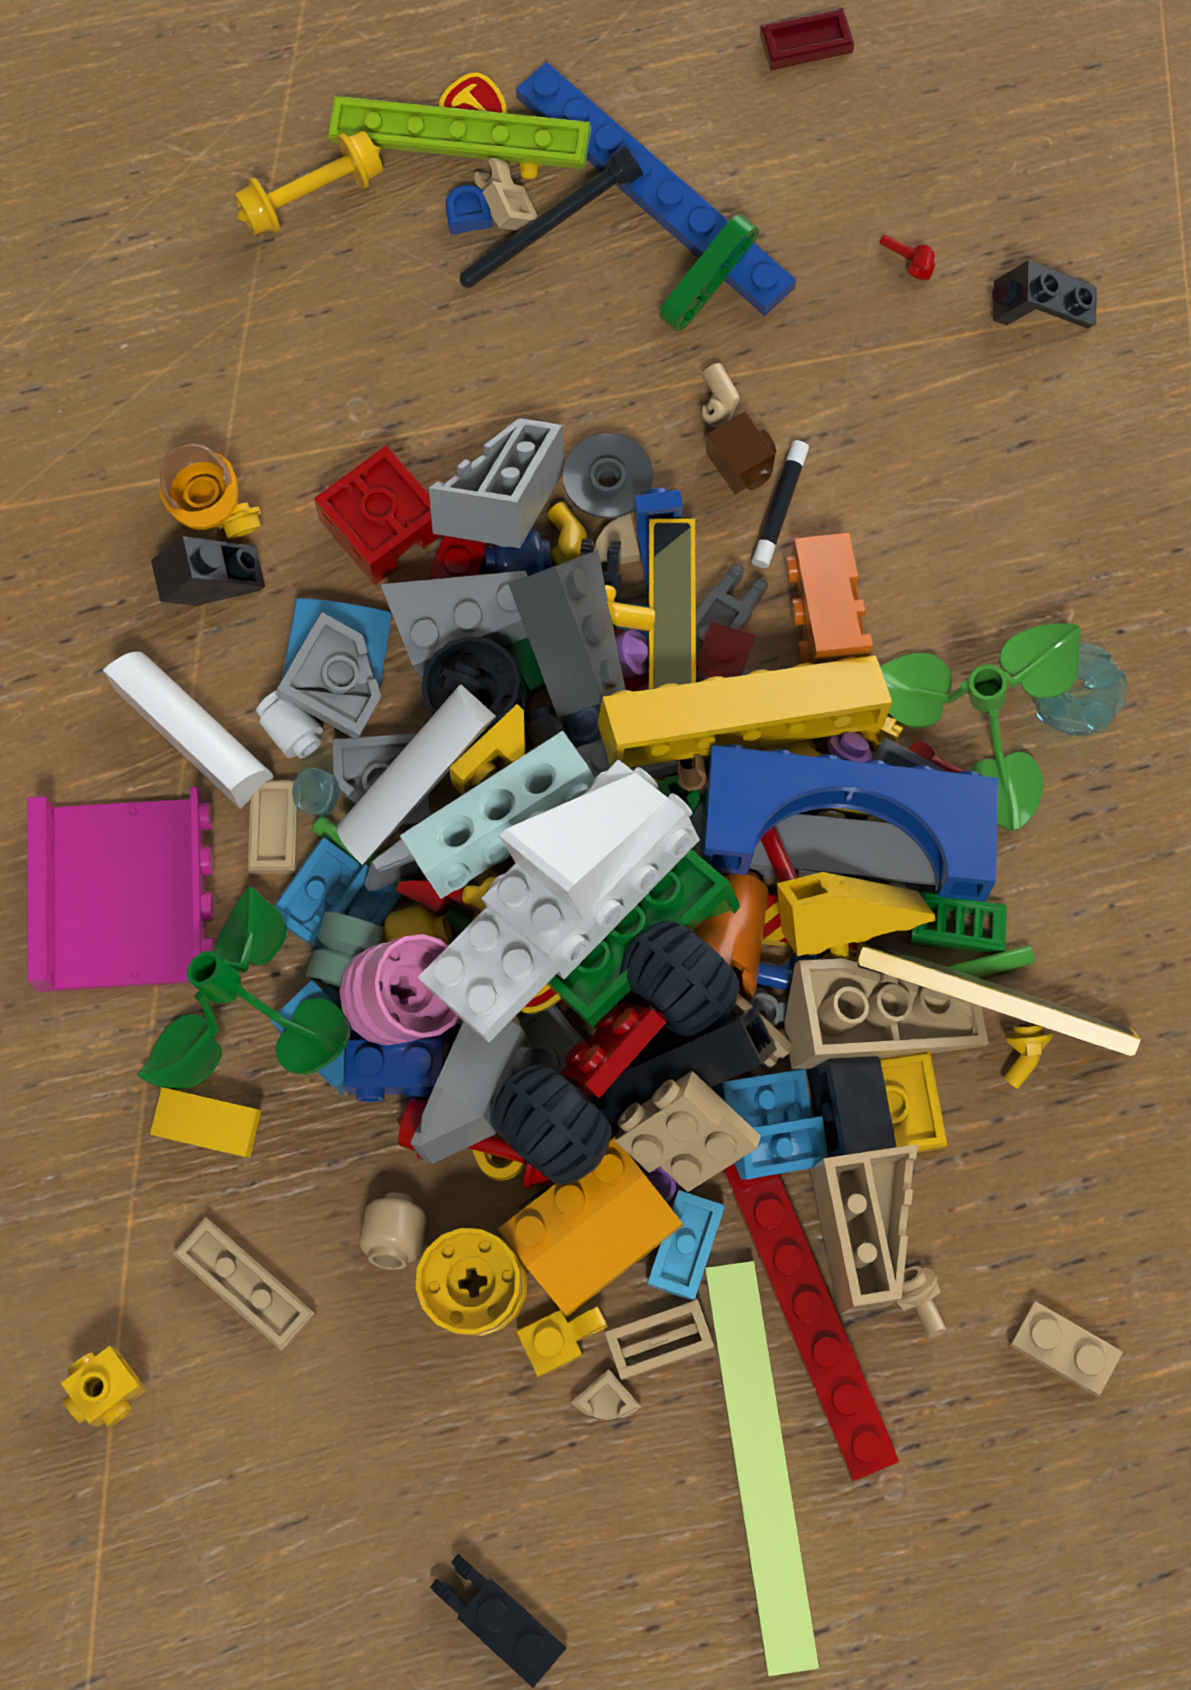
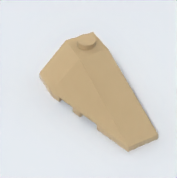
(864, 1013)

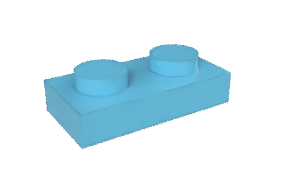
(686, 1252)

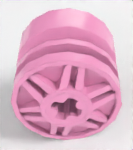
(394, 968)

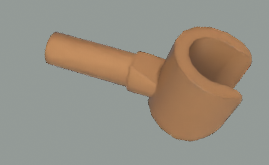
(693, 778)

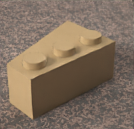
(864, 1224)

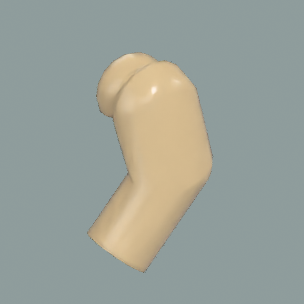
(724, 396)

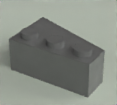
(571, 632)

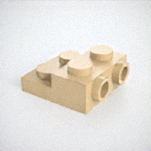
(685, 1132)

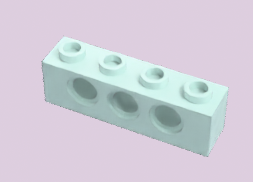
(465, 834)

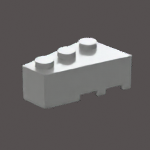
(453, 608)

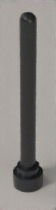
(619, 170)

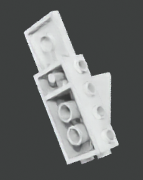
(568, 890)

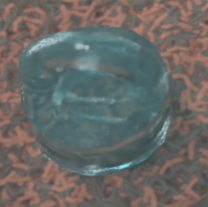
(315, 792)

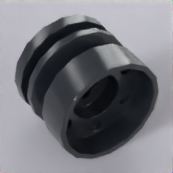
(497, 668)

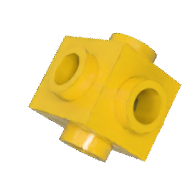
(119, 1388)

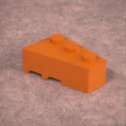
(827, 599)

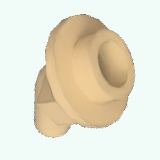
(918, 1290)

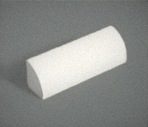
(187, 726)
(413, 774)

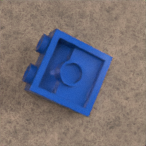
(392, 1069)

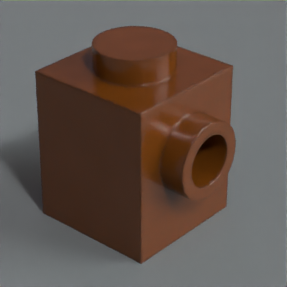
(741, 453)

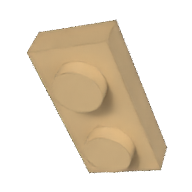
(1066, 1349)

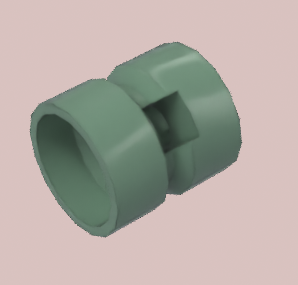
(341, 940)

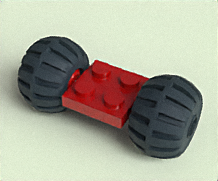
(549, 1113)

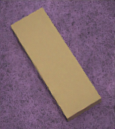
(244, 1284)

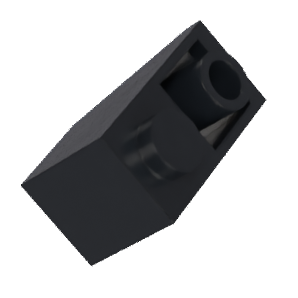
(206, 571)

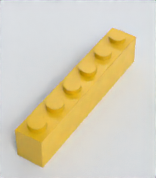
(744, 710)

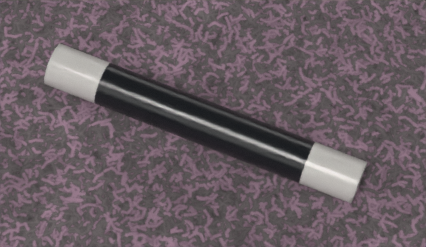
(780, 504)

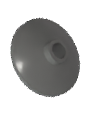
(604, 457)

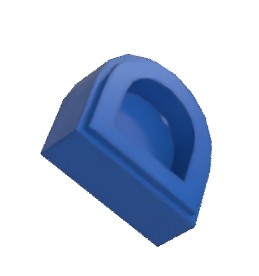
(467, 210)

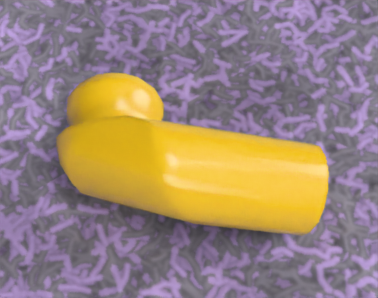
(629, 615)

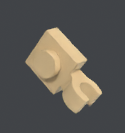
(507, 202)

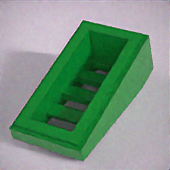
(924, 937)

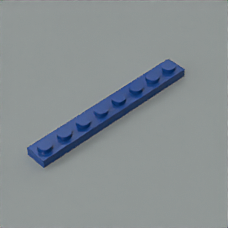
(659, 189)

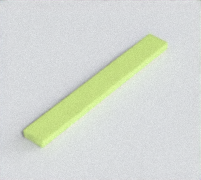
(761, 1469)

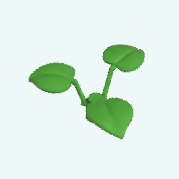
(1039, 658)

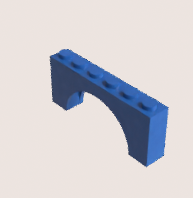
(940, 811)

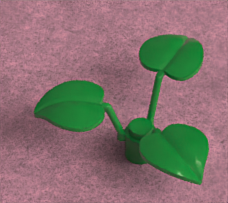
(251, 936)

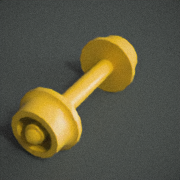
(359, 159)

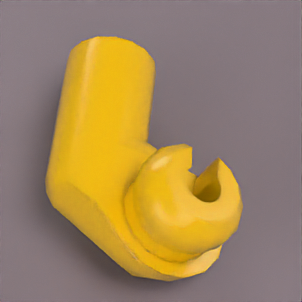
(570, 532)

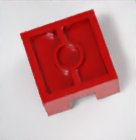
(377, 514)

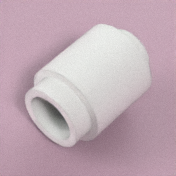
(289, 726)

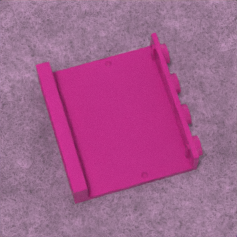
(117, 892)

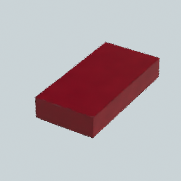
(806, 39)

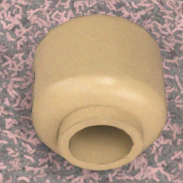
(393, 1231)

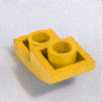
(205, 1122)

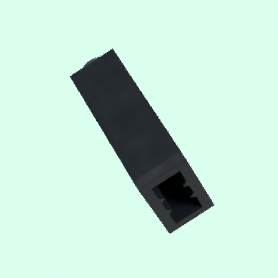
(713, 1056)

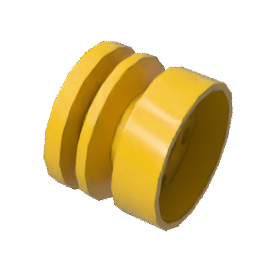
(451, 1262)

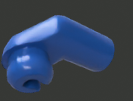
(781, 975)

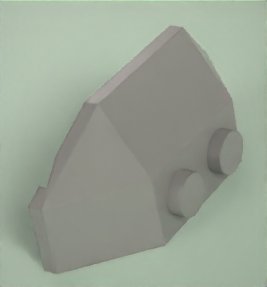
(466, 1087)

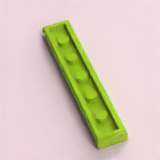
(463, 132)

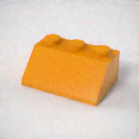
(591, 1229)

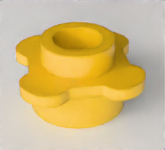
(242, 521)

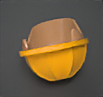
(198, 486)

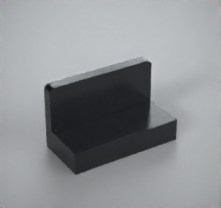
(853, 1105)

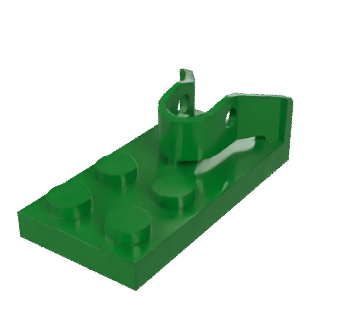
(684, 895)

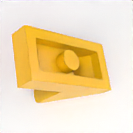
(498, 747)

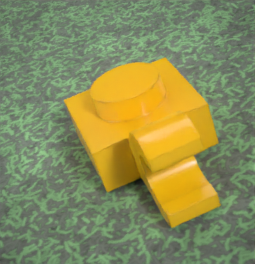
(554, 1341)

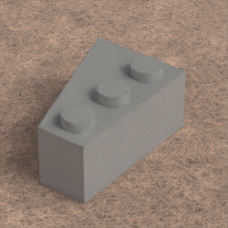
(503, 488)

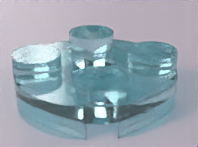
(1094, 711)

